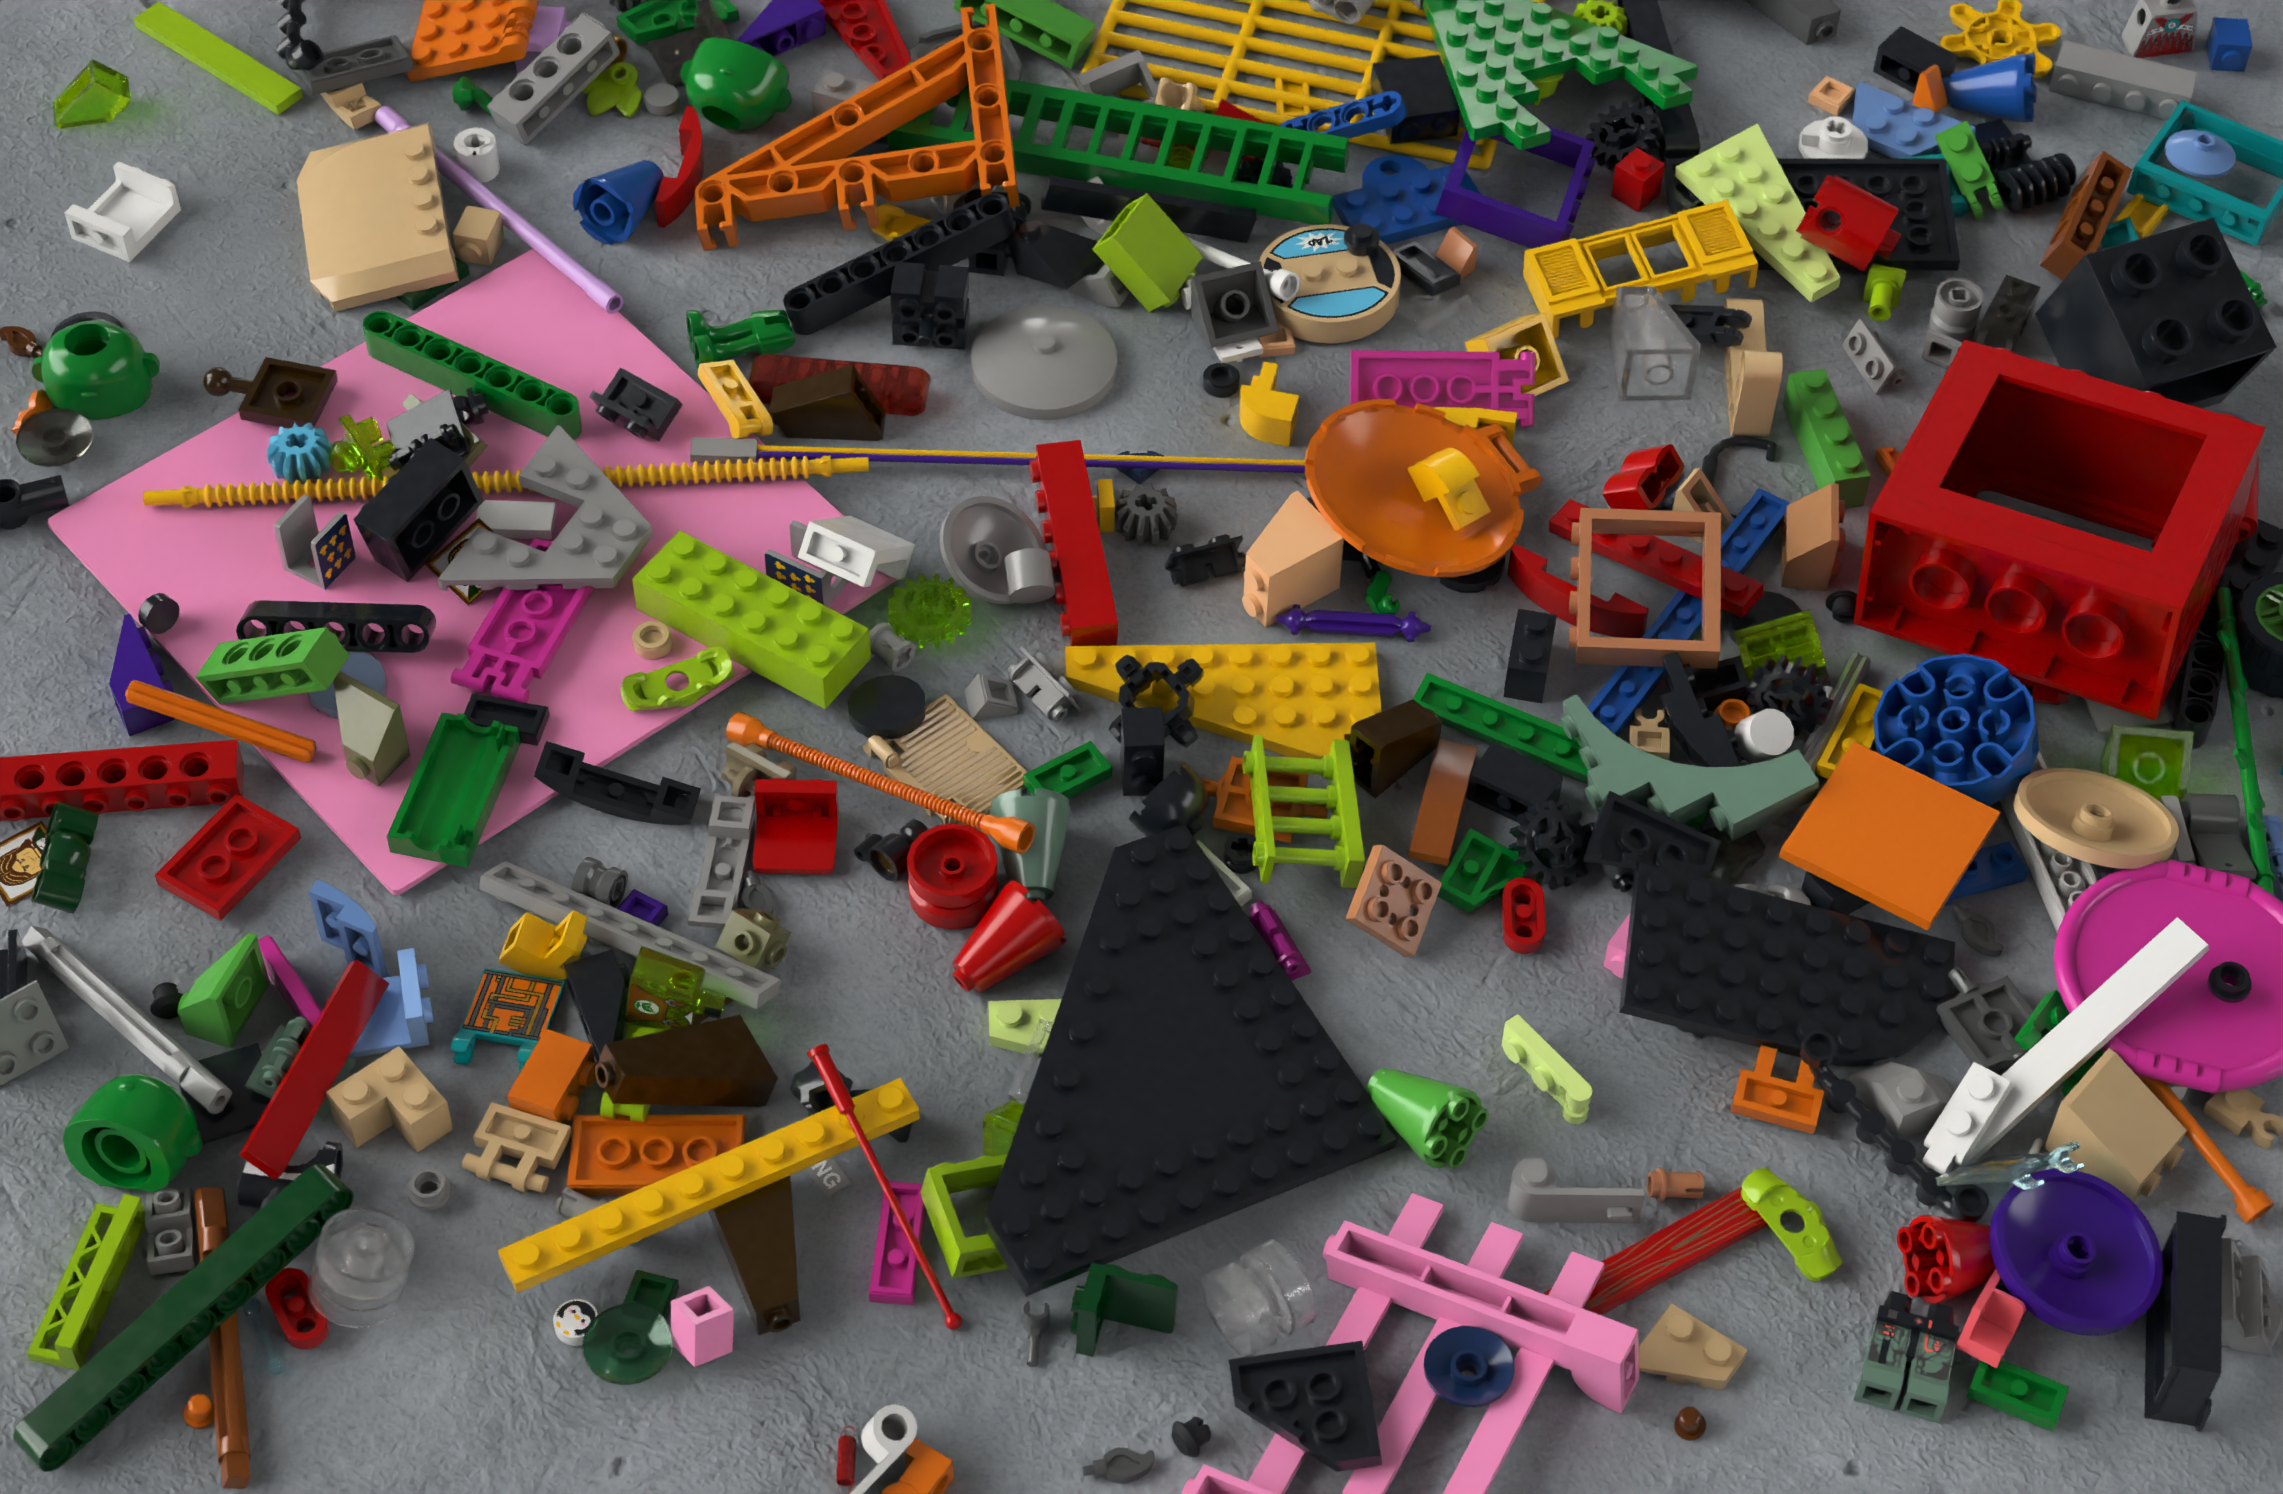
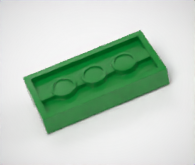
(453, 790)

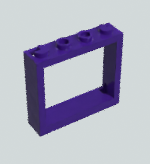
(1509, 221)

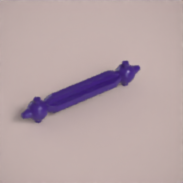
(1353, 623)

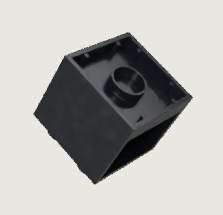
(2160, 317)

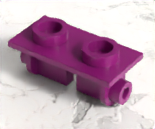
(1278, 940)

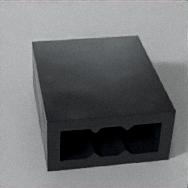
(1427, 95)

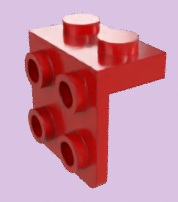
(795, 826)

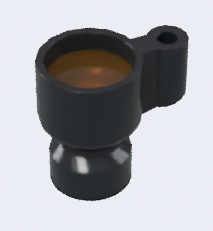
(890, 852)

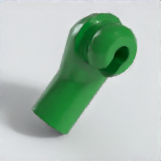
(1376, 595)

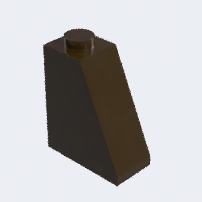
(828, 407)
(1392, 744)

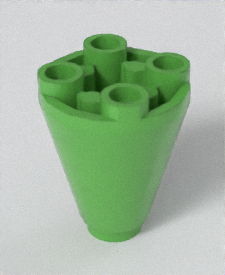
(1429, 1114)

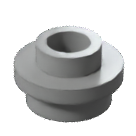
(429, 1179)

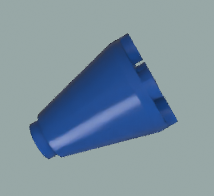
(1996, 88)

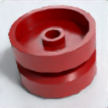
(952, 876)

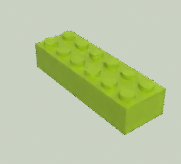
(752, 618)

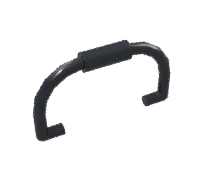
(1710, 461)

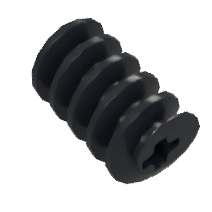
(2036, 182)

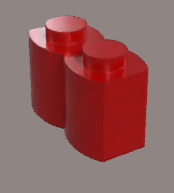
(1644, 478)

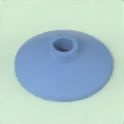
(2200, 153)

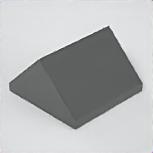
(1232, 305)

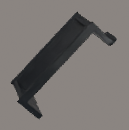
(2196, 1261)

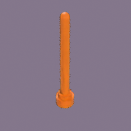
(2249, 1201)

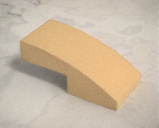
(352, 105)

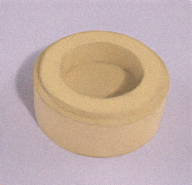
(652, 640)

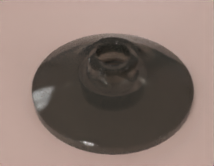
(54, 437)

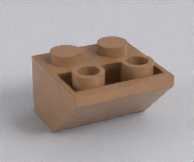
(1811, 539)

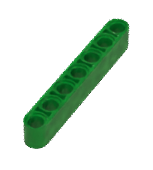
(459, 368)

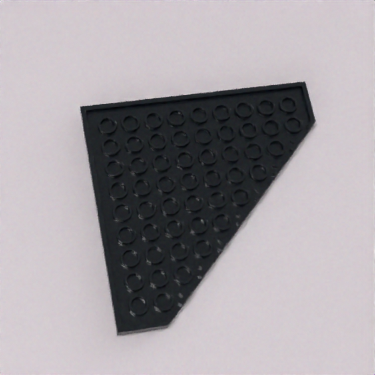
(1170, 1078)

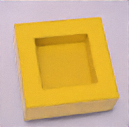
(1105, 505)

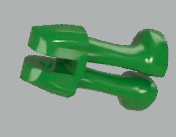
(761, 333)

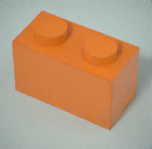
(554, 1077)

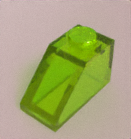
(92, 97)

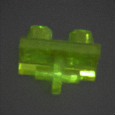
(357, 448)

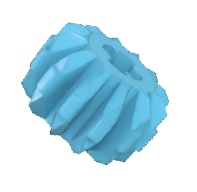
(299, 453)

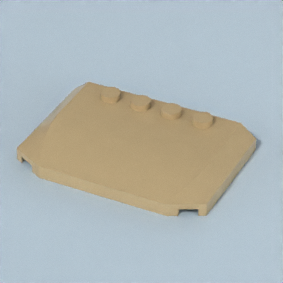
(375, 218)

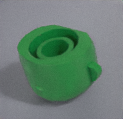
(735, 84)
(96, 370)
(133, 1134)

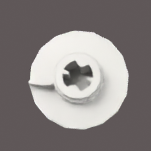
(1832, 139)

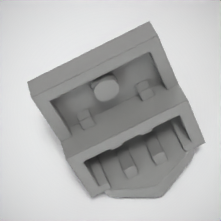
(2249, 1307)

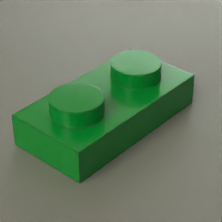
(1070, 772)
(2019, 1393)

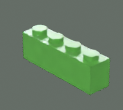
(1039, 26)
(1826, 436)

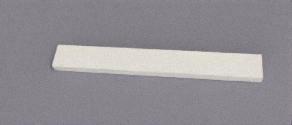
(2093, 1026)

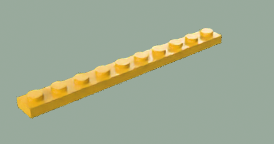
(704, 1186)

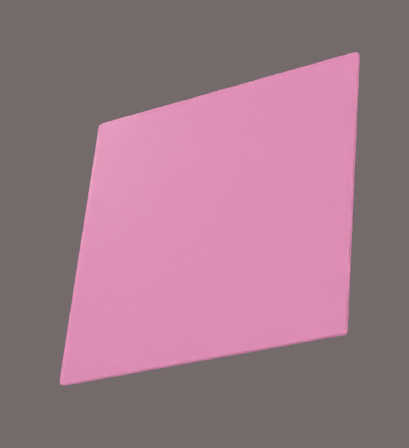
(230, 556)

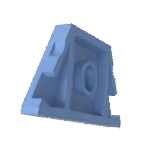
(1897, 126)

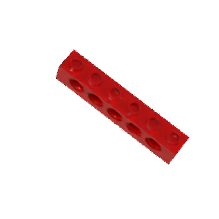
(121, 779)

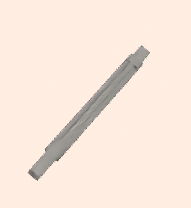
(128, 1019)

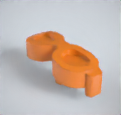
(37, 403)

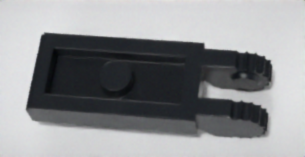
(1708, 323)

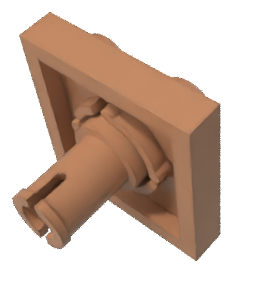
(1385, 896)

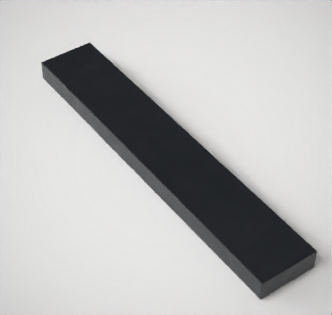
(1187, 214)

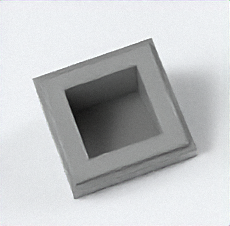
(1940, 348)
(990, 697)

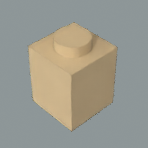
(478, 235)

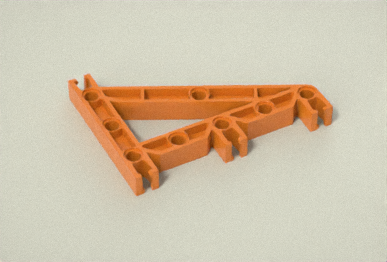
(809, 165)

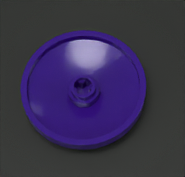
(2076, 1253)

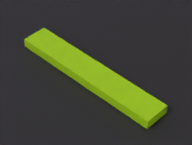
(218, 58)

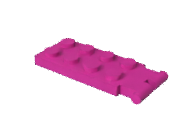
(1445, 379)
(520, 637)

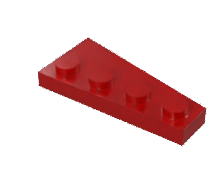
(869, 33)

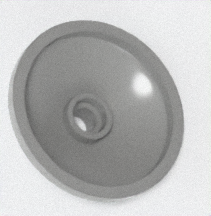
(989, 531)

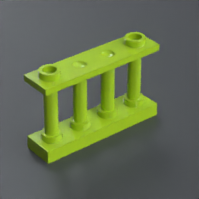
(1338, 796)

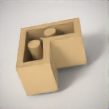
(388, 1095)

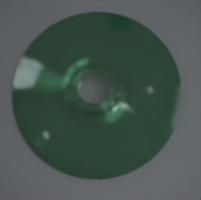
(625, 1328)

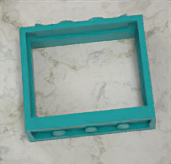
(2199, 200)

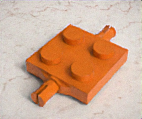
(1234, 800)

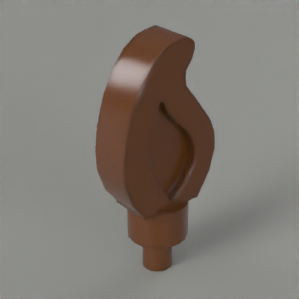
(21, 341)

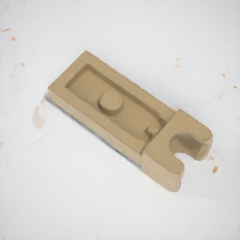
(1179, 96)

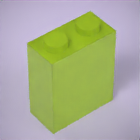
(1148, 253)

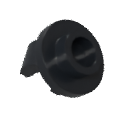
(471, 407)

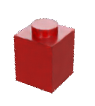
(1637, 180)

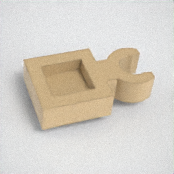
(1650, 734)
(2243, 1111)

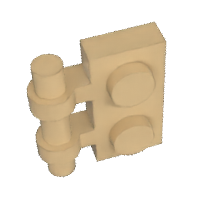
(520, 1136)

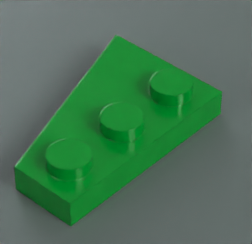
(667, 17)

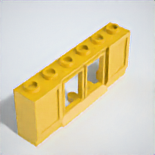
(1569, 282)

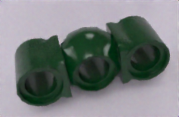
(65, 857)

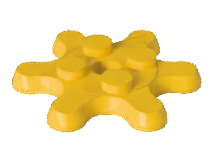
(2001, 25)

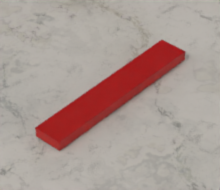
(314, 1070)

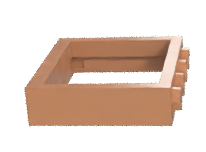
(1644, 651)

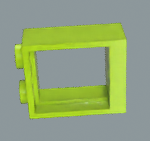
(962, 1254)

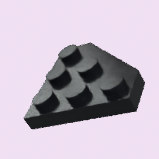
(1314, 1401)

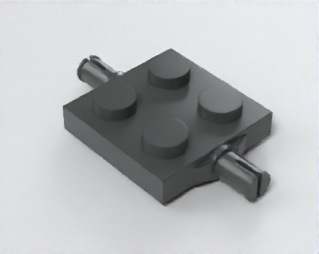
(1985, 1020)

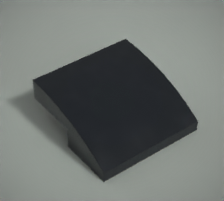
(244, 1105)

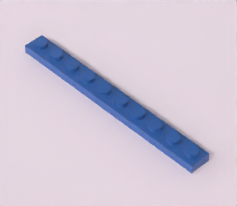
(1683, 615)

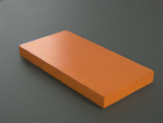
(626, 1155)

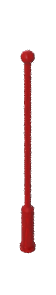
(846, 1106)

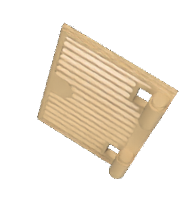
(950, 759)

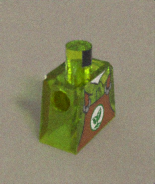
(669, 992)

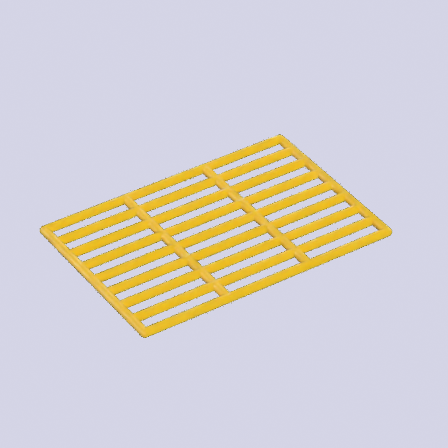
(1244, 41)

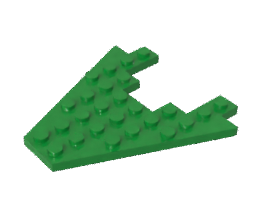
(1505, 44)

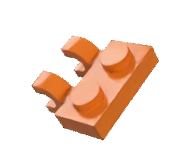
(1776, 1099)

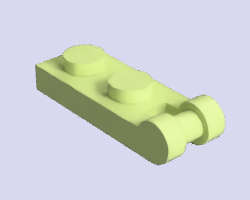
(1547, 1069)

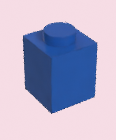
(2229, 44)

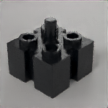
(930, 306)

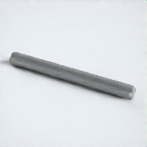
(1814, 747)

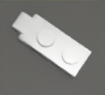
(1965, 1118)

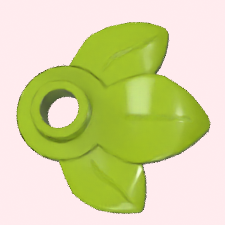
(610, 90)

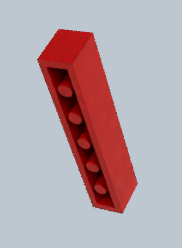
(1075, 544)

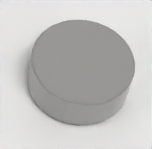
(661, 99)

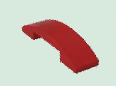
(677, 193)
(1613, 618)

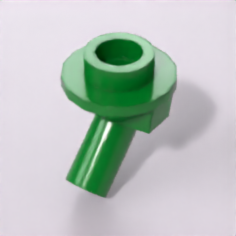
(466, 94)

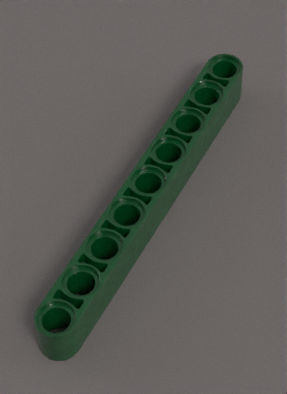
(181, 1318)

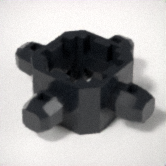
(1139, 678)

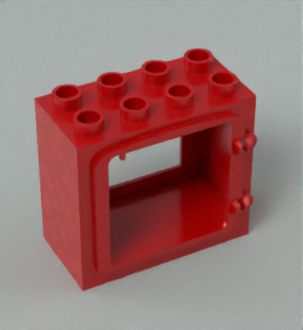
(2034, 591)

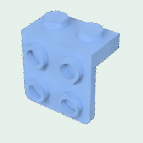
(401, 1012)

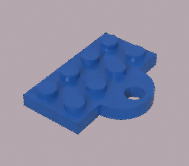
(1399, 203)

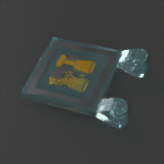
(2012, 1168)

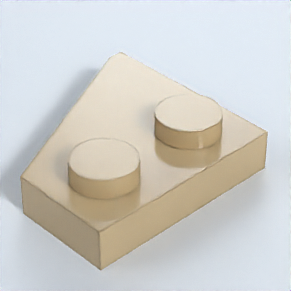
(1689, 1351)

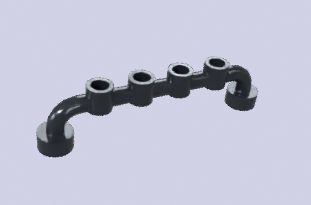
(293, 48)
(1968, 1201)

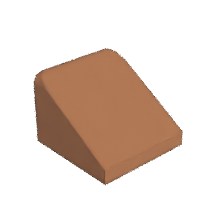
(1458, 252)

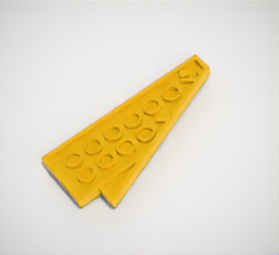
(1285, 692)

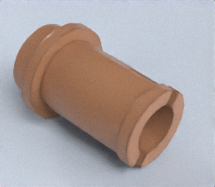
(1674, 1184)

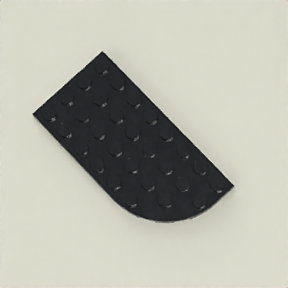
(1911, 184)
(1778, 969)

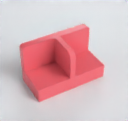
(1992, 1323)

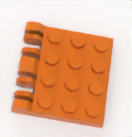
(469, 35)

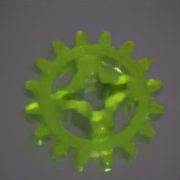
(929, 611)

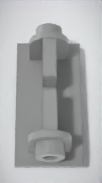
(1872, 357)
(1054, 694)

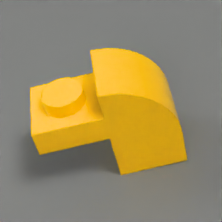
(1267, 412)
(1451, 479)
(542, 948)

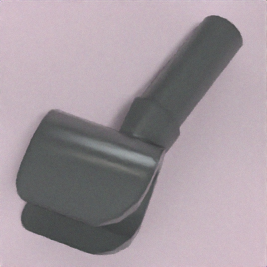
(1035, 1327)

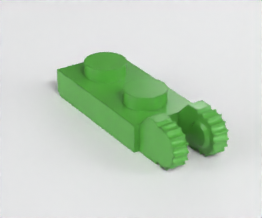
(1968, 166)

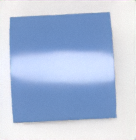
(347, 926)

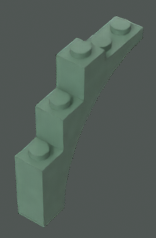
(1737, 797)

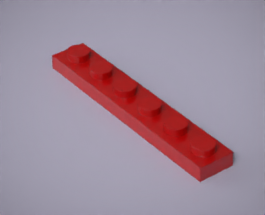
(1662, 561)

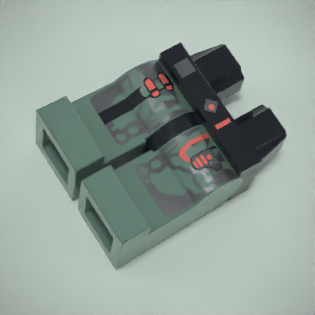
(1914, 1343)

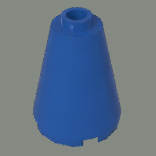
(617, 200)

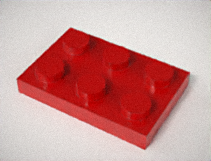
(228, 857)

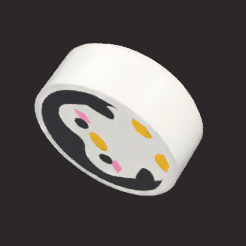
(572, 1320)

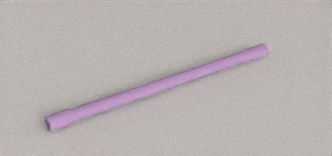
(595, 288)

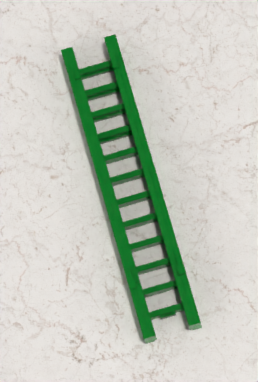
(1154, 122)

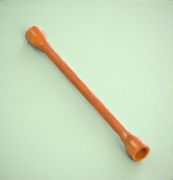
(1007, 831)

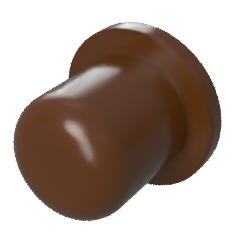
(1690, 1424)

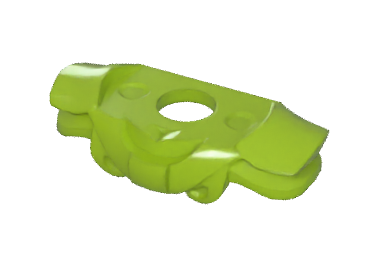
(704, 674)
(1813, 1246)

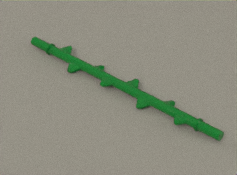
(2244, 753)

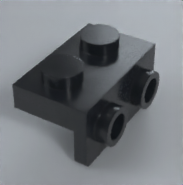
(638, 404)

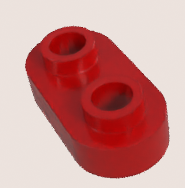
(1525, 918)
(297, 1311)

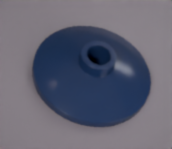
(1473, 1351)

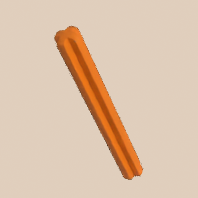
(221, 721)

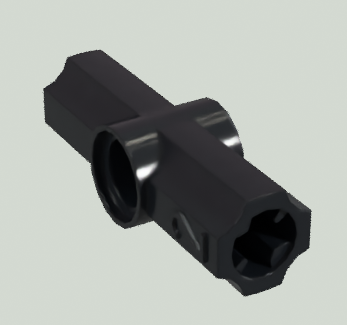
(28, 499)

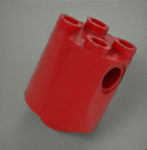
(1859, 231)

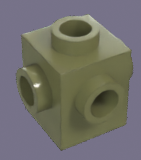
(754, 938)

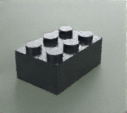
(418, 509)

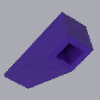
(785, 26)
(131, 664)

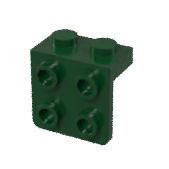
(1121, 1298)

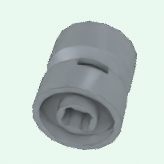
(1956, 309)

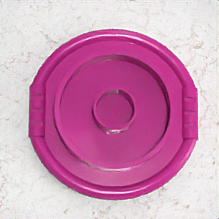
(2186, 1031)

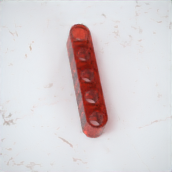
(896, 387)

